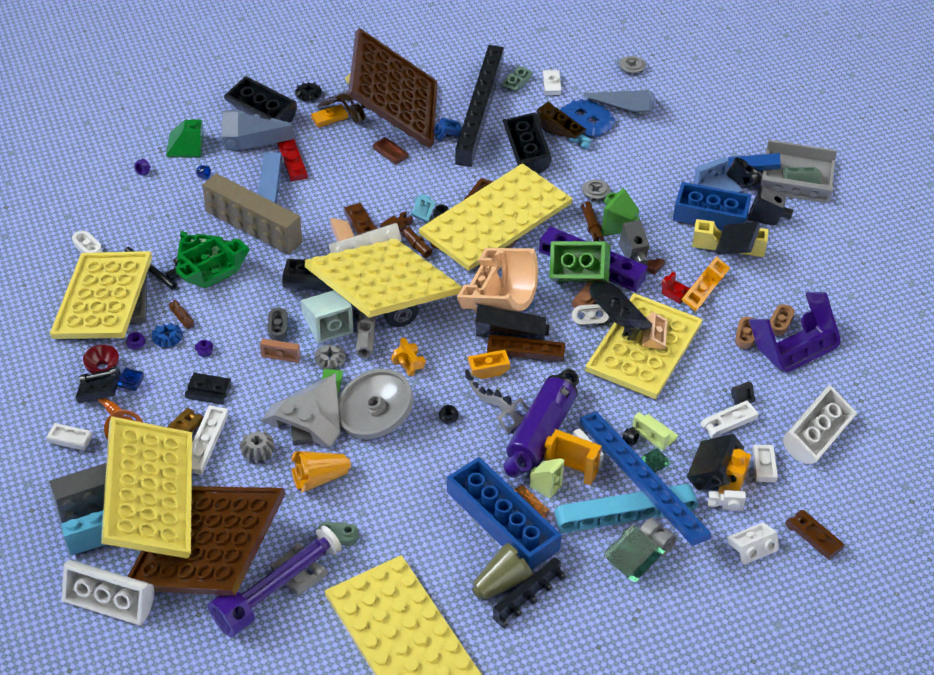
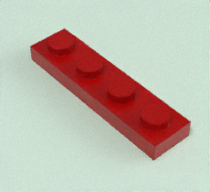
(292, 160)

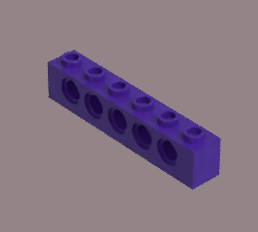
(622, 270)

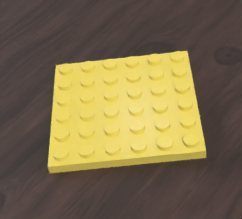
(382, 277)

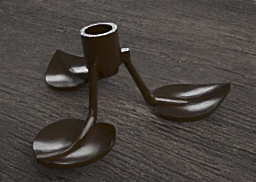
(355, 109)

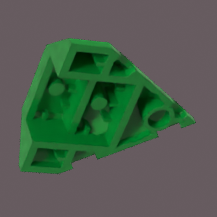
(208, 258)

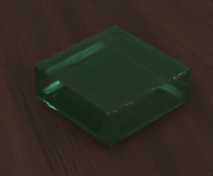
(656, 460)

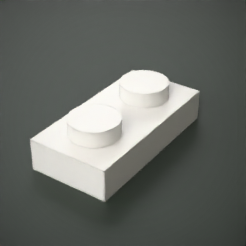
(764, 463)

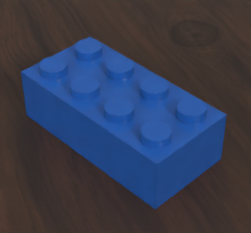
(710, 204)

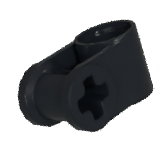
(743, 173)

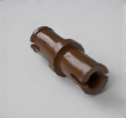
(417, 242)

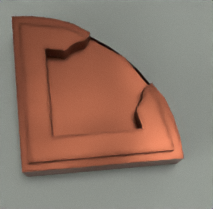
(655, 265)

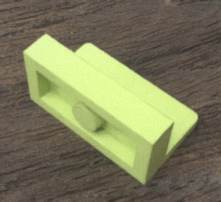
(654, 431)

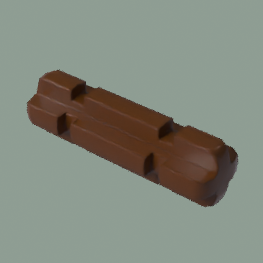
(181, 314)

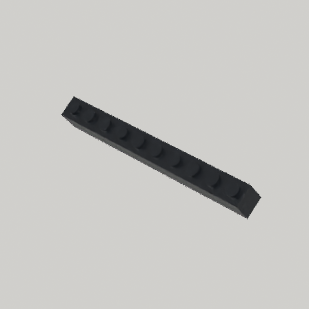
(479, 106)

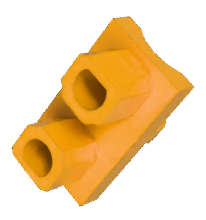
(406, 357)

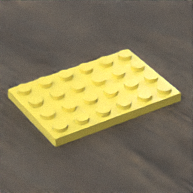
(101, 295)
(643, 367)

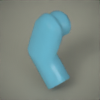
(585, 141)

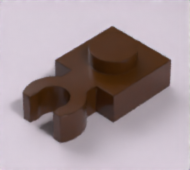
(402, 221)

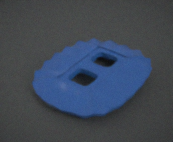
(605, 119)

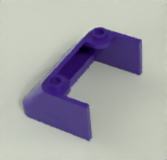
(816, 339)

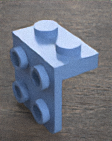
(715, 175)

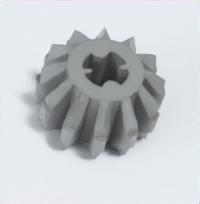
(257, 446)

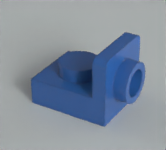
(447, 126)

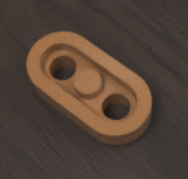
(782, 319)
(744, 335)

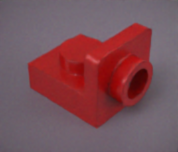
(673, 288)

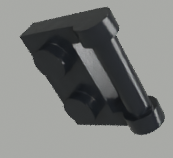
(100, 388)

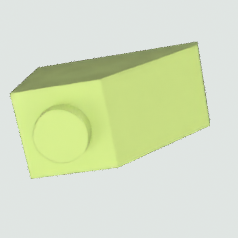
(547, 477)

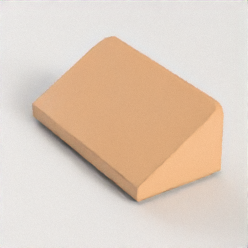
(341, 229)
(657, 334)

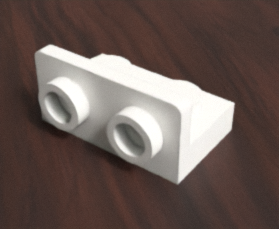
(754, 542)

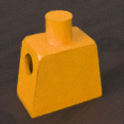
(738, 467)

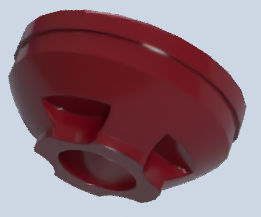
(100, 355)

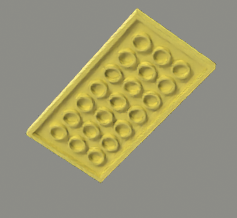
(495, 216)
(148, 488)
(398, 623)

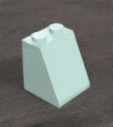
(328, 316)

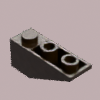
(557, 122)

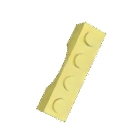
(708, 235)

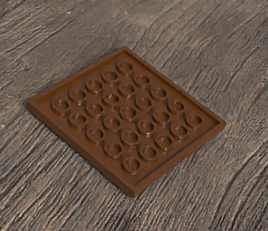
(393, 88)
(224, 540)

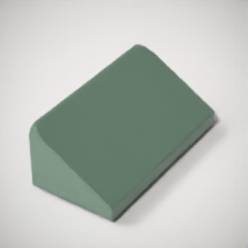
(804, 174)

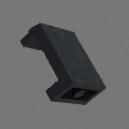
(711, 462)

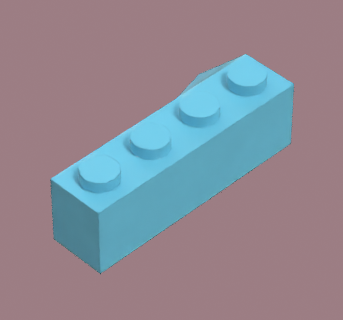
(83, 533)

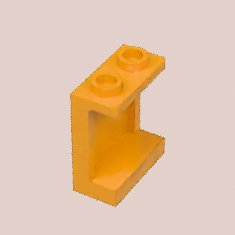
(575, 452)

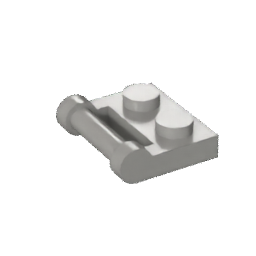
(303, 580)

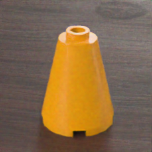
(317, 468)

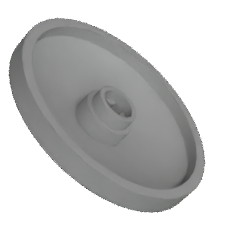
(375, 403)

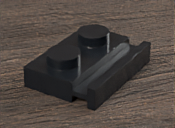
(208, 388)

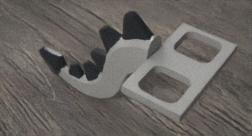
(505, 403)

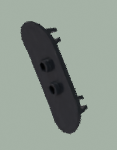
(619, 308)

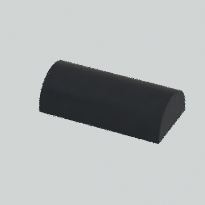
(261, 100)
(528, 142)
(299, 277)

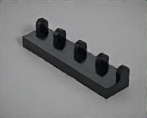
(527, 591)

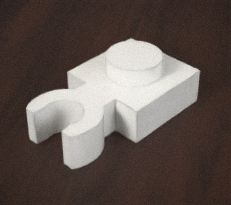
(729, 500)

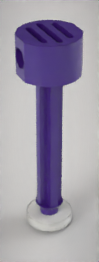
(235, 613)

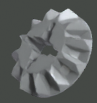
(627, 65)
(597, 185)
(322, 359)

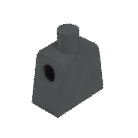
(634, 242)

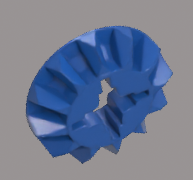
(161, 339)

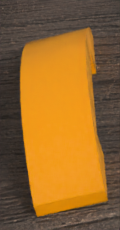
(705, 283)

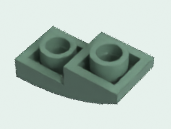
(517, 79)

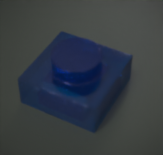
(130, 379)

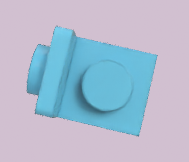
(422, 207)

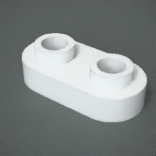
(86, 242)
(589, 314)

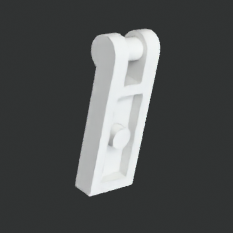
(729, 419)

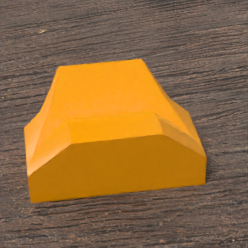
(489, 364)

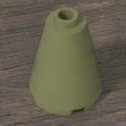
(501, 573)

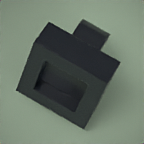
(743, 393)

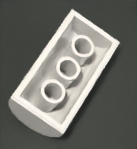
(818, 426)
(106, 592)

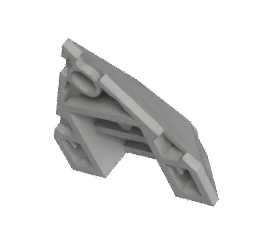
(310, 409)

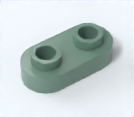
(340, 530)

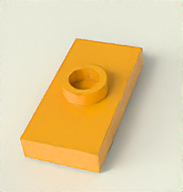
(329, 115)

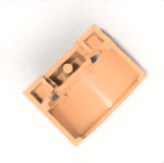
(511, 291)

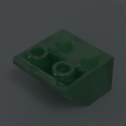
(634, 552)

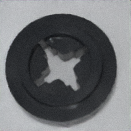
(314, 93)

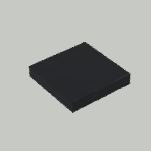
(738, 238)

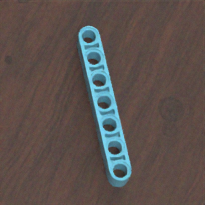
(616, 510)

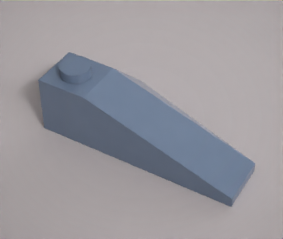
(635, 101)
(248, 131)

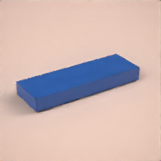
(761, 161)

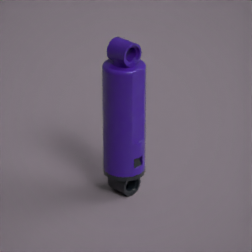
(542, 418)

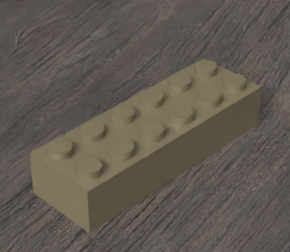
(252, 213)

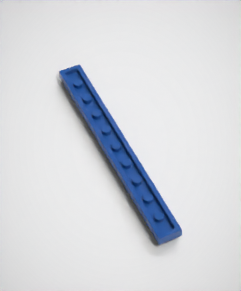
(645, 479)

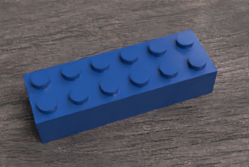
(503, 512)

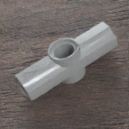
(365, 336)

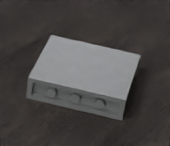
(801, 156)

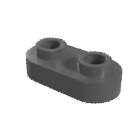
(277, 324)

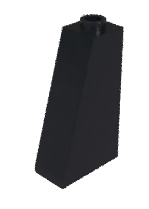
(509, 323)

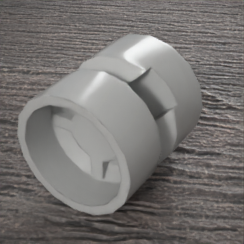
(663, 537)

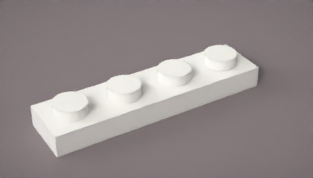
(378, 235)
(207, 437)

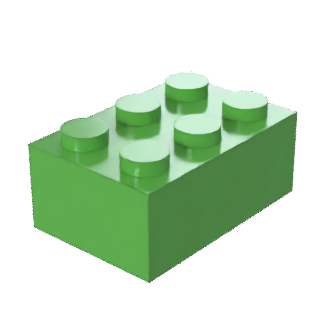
(579, 261)

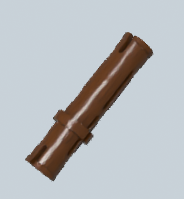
(594, 228)

